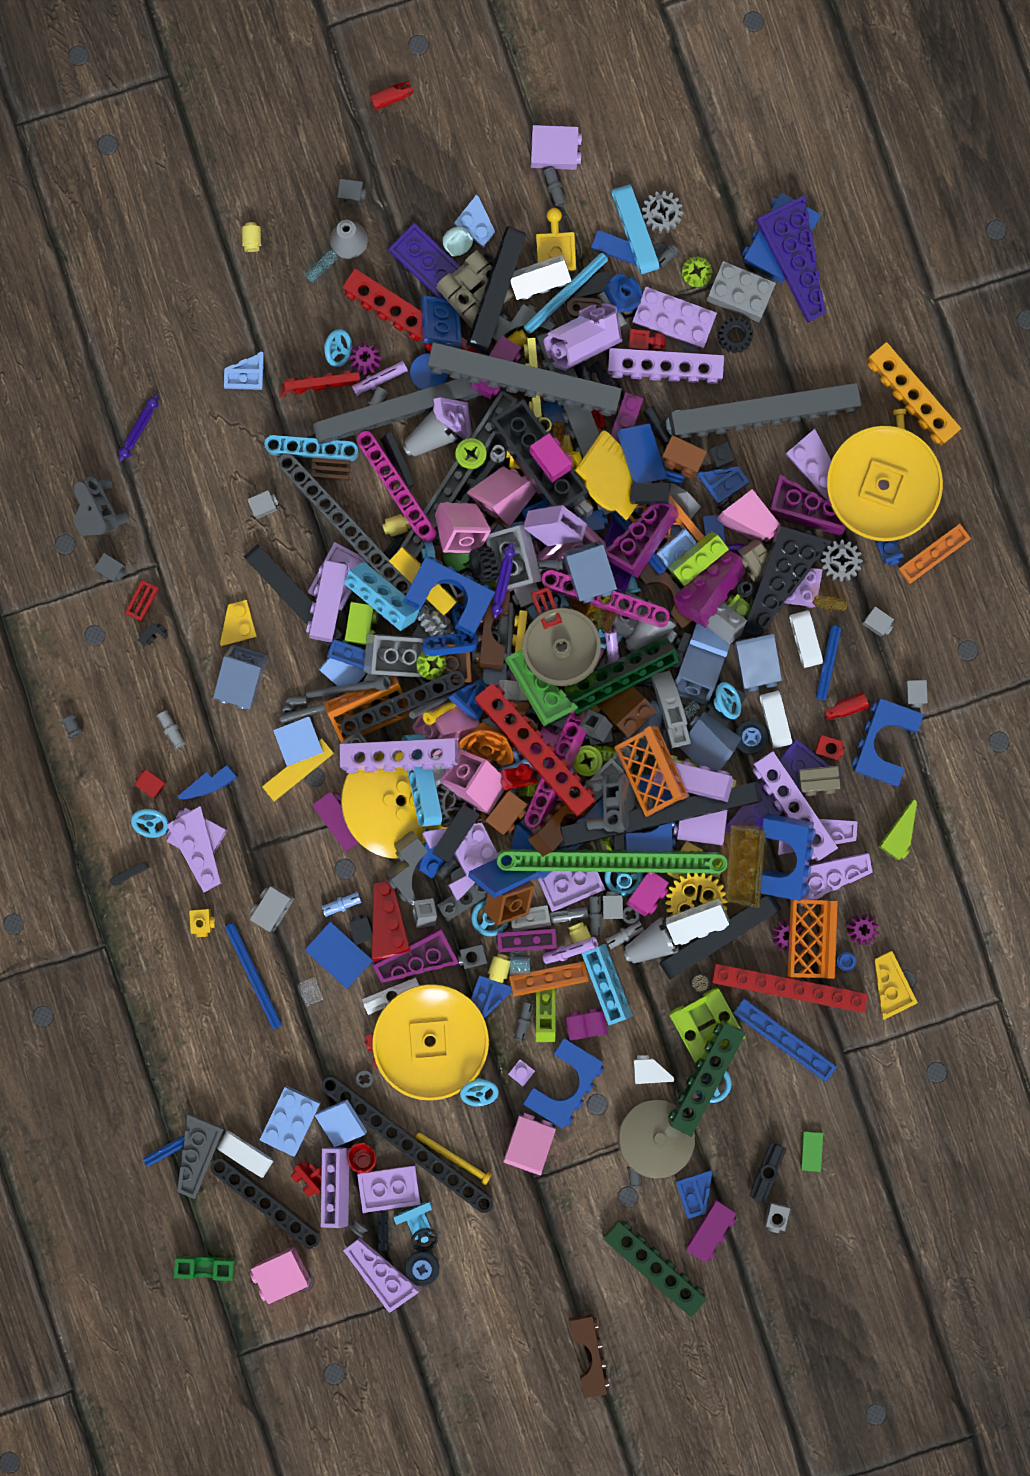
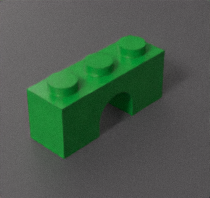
(203, 1266)

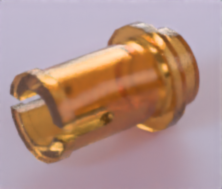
(558, 431)

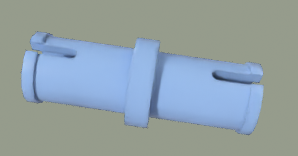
(341, 904)

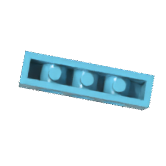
(381, 595)
(607, 984)

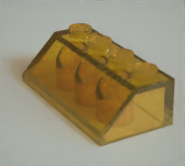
(745, 864)

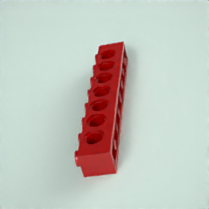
(358, 281)
(485, 701)
(789, 988)

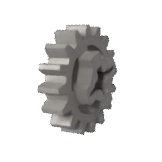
(669, 209)
(841, 568)
(434, 621)

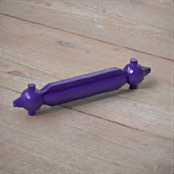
(138, 428)
(503, 580)

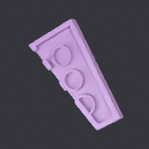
(812, 461)
(839, 831)
(194, 842)
(835, 873)
(382, 1277)

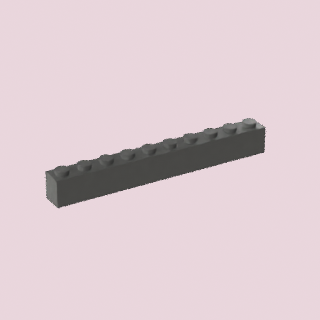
(524, 378)
(765, 410)
(581, 422)
(458, 475)

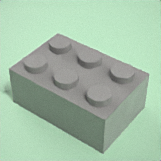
(741, 291)
(525, 565)
(392, 654)
(271, 908)

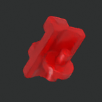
(518, 777)
(310, 1175)

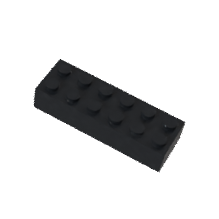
(518, 431)

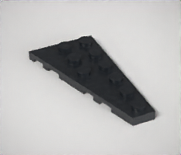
(783, 571)

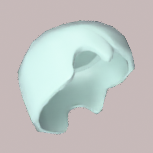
(457, 241)

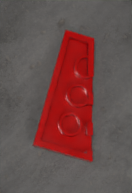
(318, 384)
(389, 932)

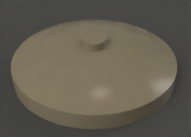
(564, 651)
(650, 1142)

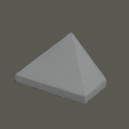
(684, 500)

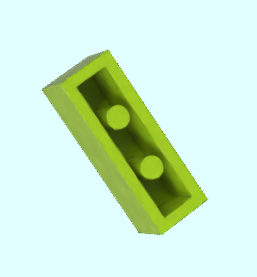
(698, 558)

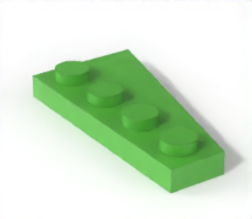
(545, 698)

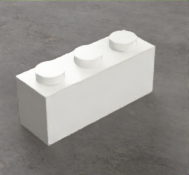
(540, 277)
(697, 922)

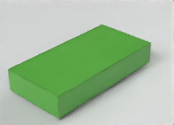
(812, 1151)

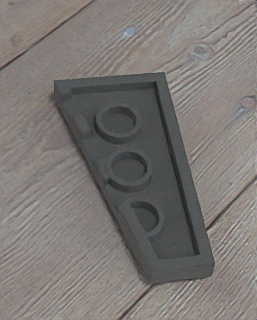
(199, 1147)

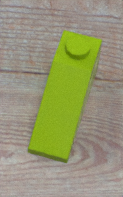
(900, 835)
(545, 1016)

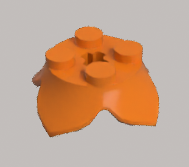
(488, 744)

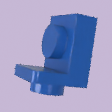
(889, 552)

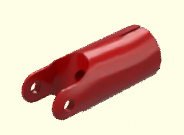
(390, 95)
(847, 706)

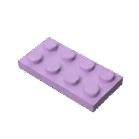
(674, 318)

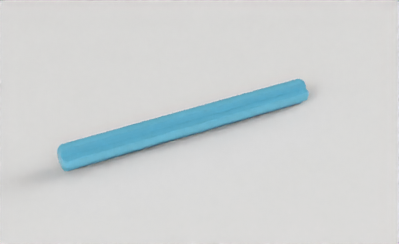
(565, 293)

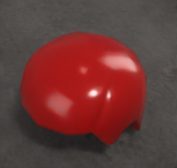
(361, 1158)

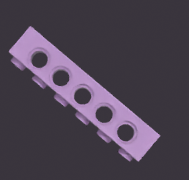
(674, 359)
(350, 753)
(771, 762)

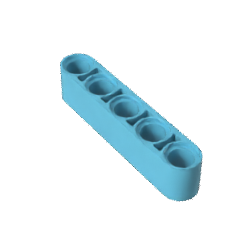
(635, 229)
(303, 443)
(424, 790)

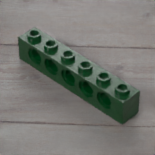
(622, 674)
(688, 1123)
(688, 1304)

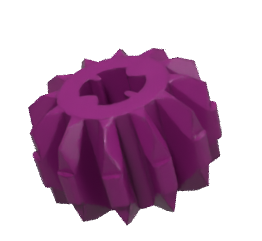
(371, 361)
(868, 925)
(784, 942)

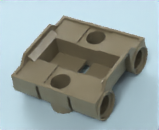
(462, 281)

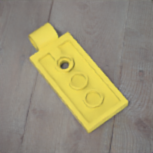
(535, 404)

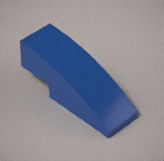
(209, 784)

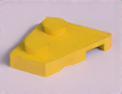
(237, 624)

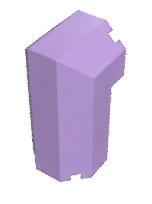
(584, 337)

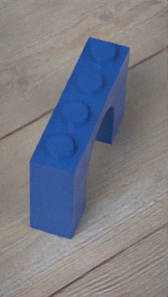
(759, 255)
(476, 596)
(867, 761)
(661, 836)
(799, 836)
(560, 1110)

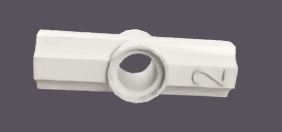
(379, 1000)

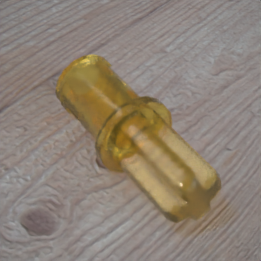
(830, 603)

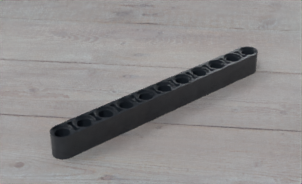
(678, 811)
(417, 1146)

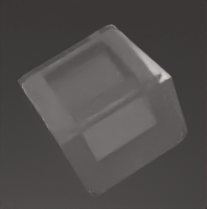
(310, 991)

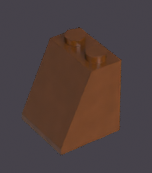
(626, 710)

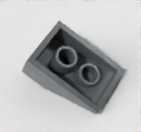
(501, 632)

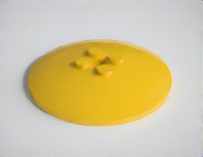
(911, 476)
(372, 809)
(437, 1069)

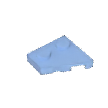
(476, 222)
(245, 374)

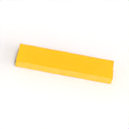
(408, 567)
(295, 773)

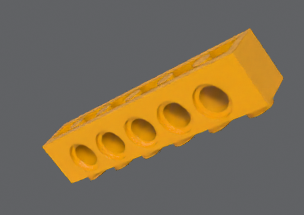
(886, 354)

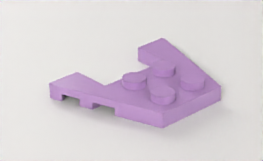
(472, 853)

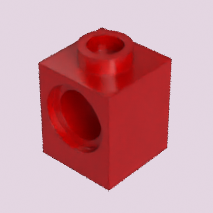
(820, 749)
(149, 783)

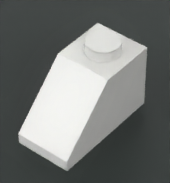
(649, 1071)

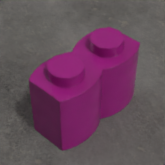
(586, 1024)

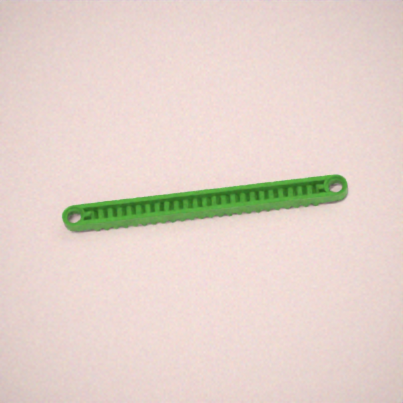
(612, 861)

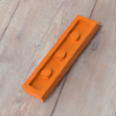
(934, 554)
(548, 978)

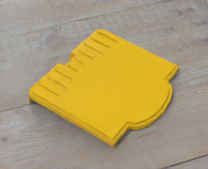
(607, 475)

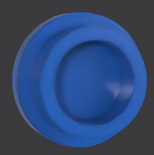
(846, 961)

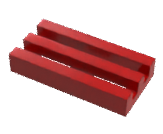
(540, 592)
(148, 604)

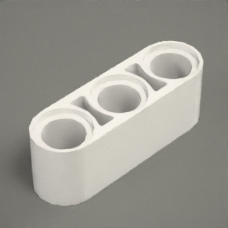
(806, 639)
(775, 719)
(244, 1154)

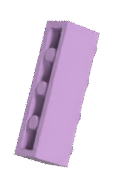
(328, 601)
(702, 781)
(334, 1187)

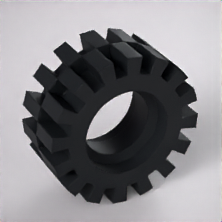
(735, 323)
(483, 564)

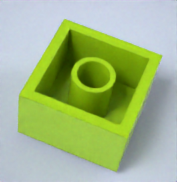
(360, 623)

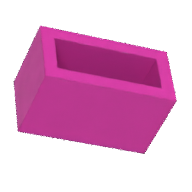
(551, 457)
(647, 893)

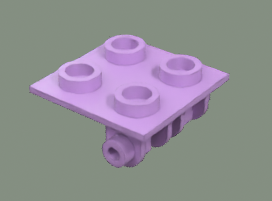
(807, 589)

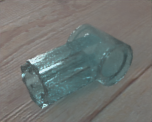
(519, 965)

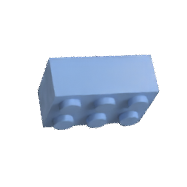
(290, 1121)

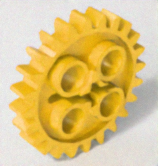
(679, 897)

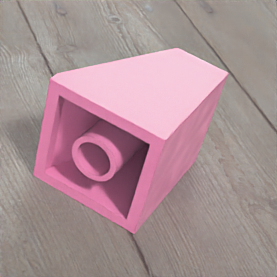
(503, 494)
(750, 518)
(461, 527)
(447, 726)
(474, 781)
(530, 1143)
(280, 1275)

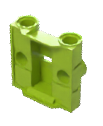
(698, 1014)

